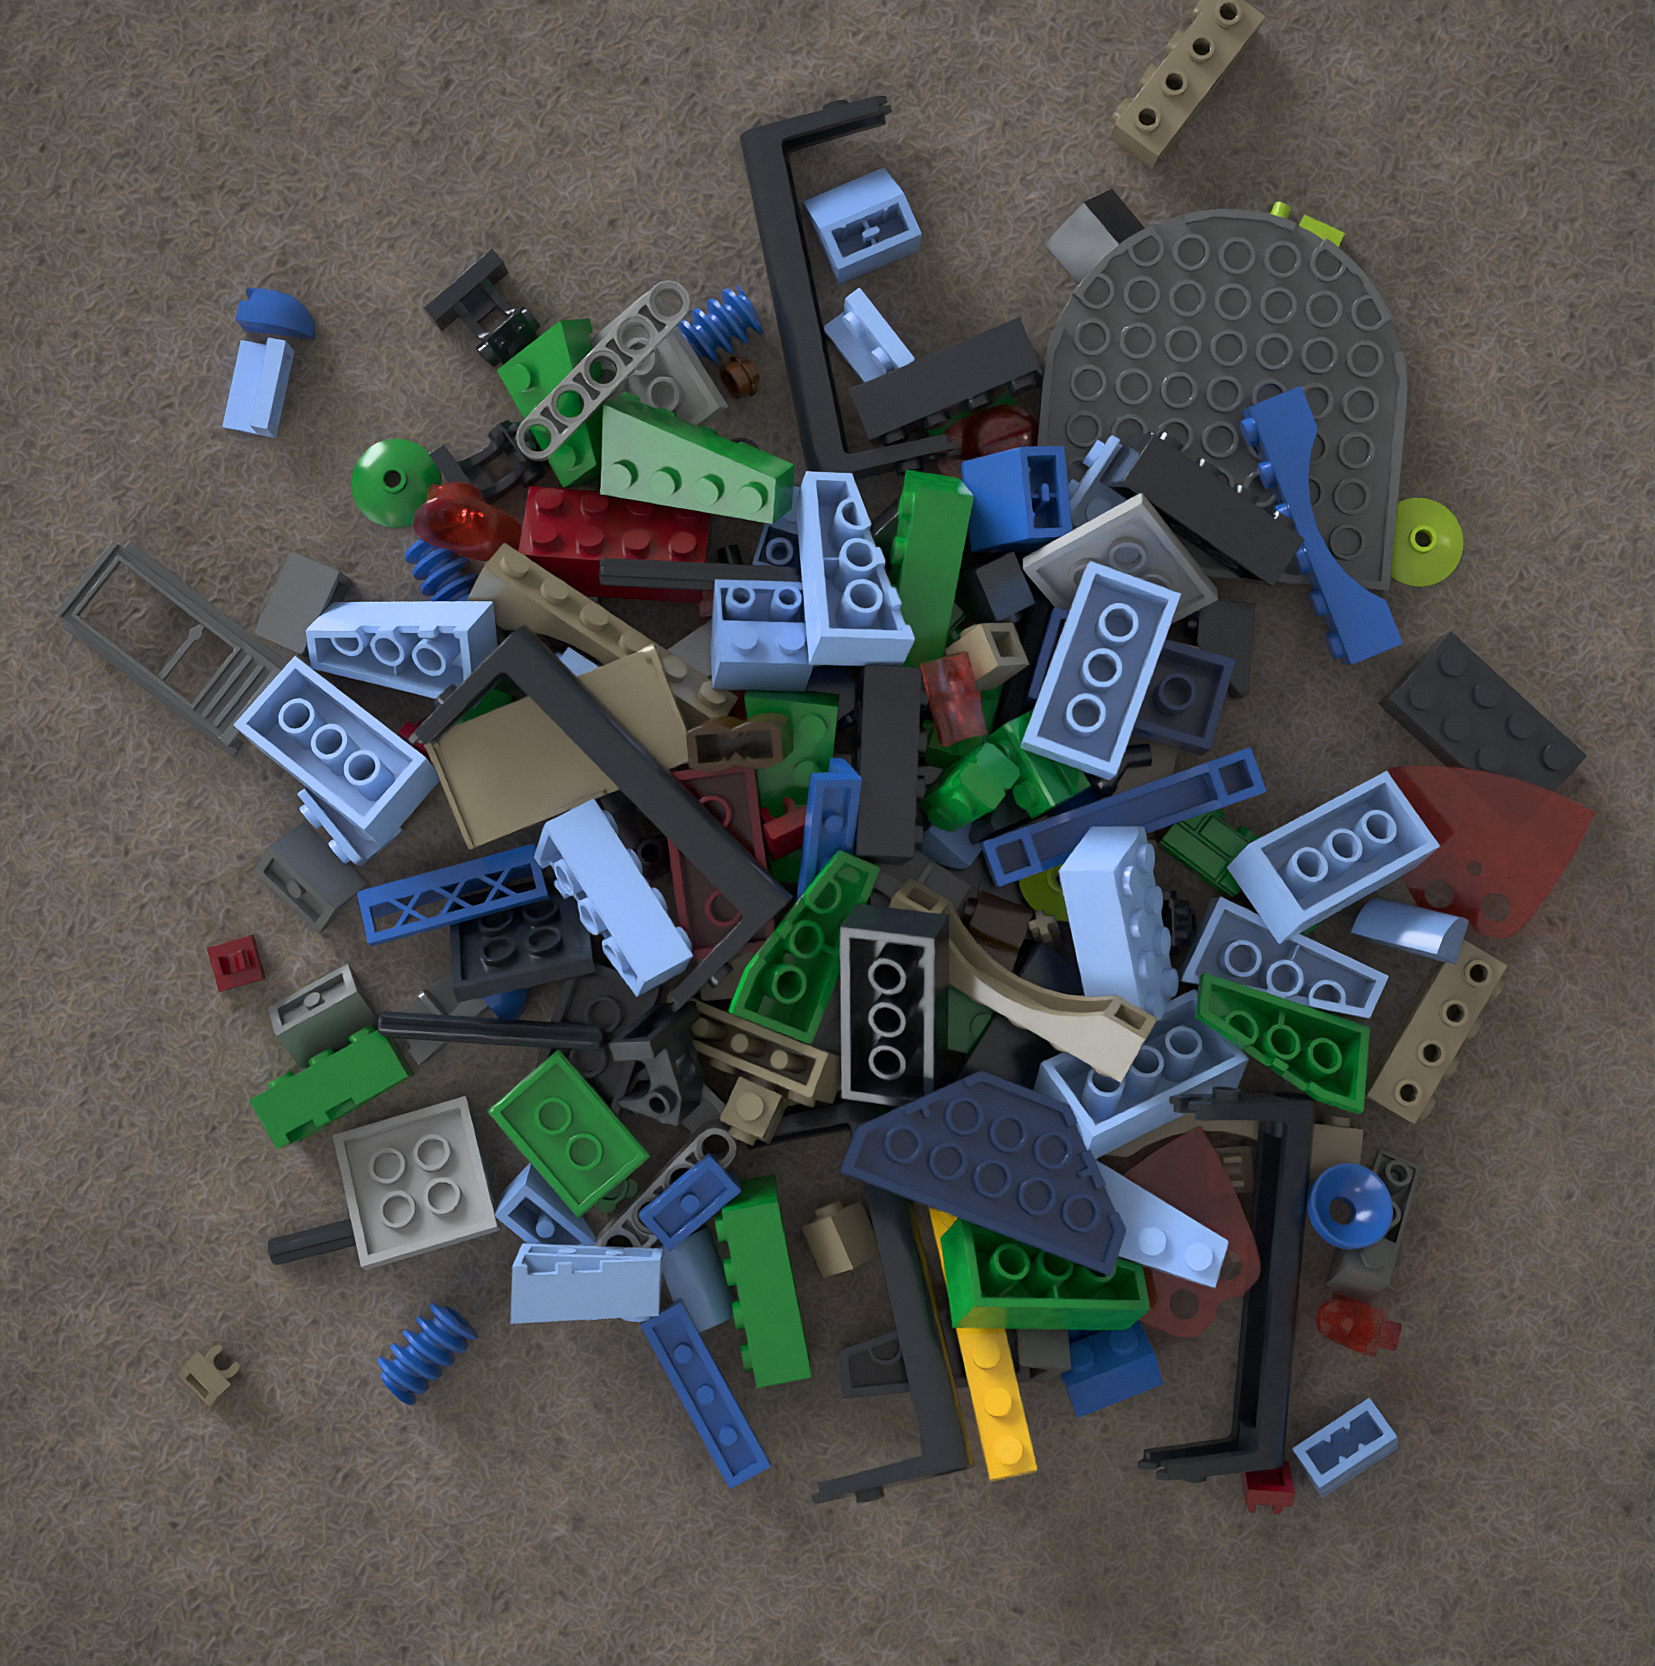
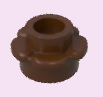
(739, 377)

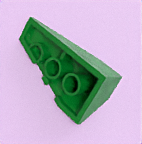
(800, 961)
(1301, 1044)

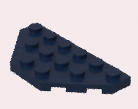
(995, 1162)

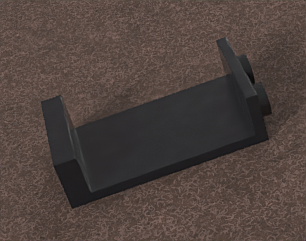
(1014, 1051)

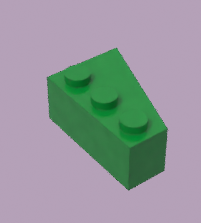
(536, 373)

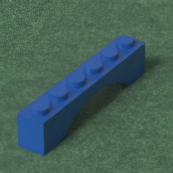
(1284, 438)
(1148, 805)

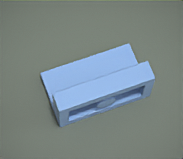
(259, 387)

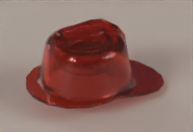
(989, 433)
(464, 522)

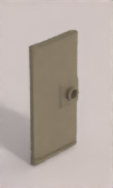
(524, 768)

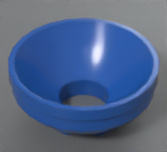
(1366, 1198)

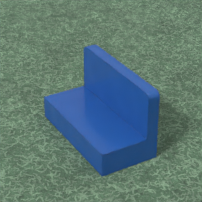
(690, 1201)

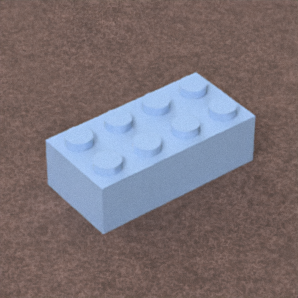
(1100, 671)
(338, 751)
(1332, 856)
(1118, 918)
(1175, 1060)

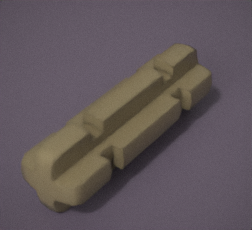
(1046, 930)

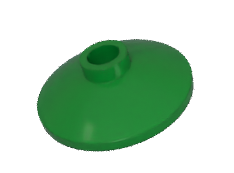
(395, 505)

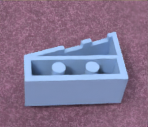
(585, 1283)

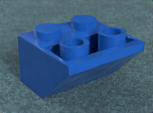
(1017, 499)
(1109, 1367)

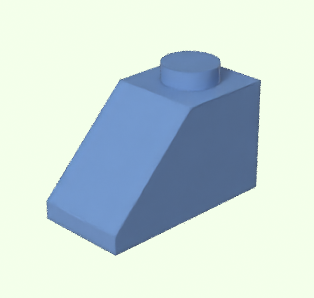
(539, 1214)

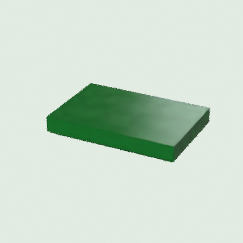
(569, 1133)

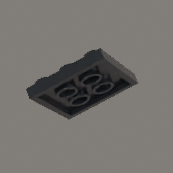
(519, 945)

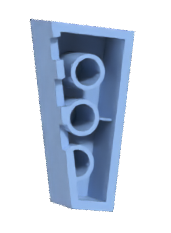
(846, 592)
(404, 643)
(613, 896)
(1242, 949)
(1162, 1235)

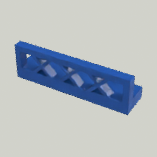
(829, 819)
(450, 884)
(705, 1394)

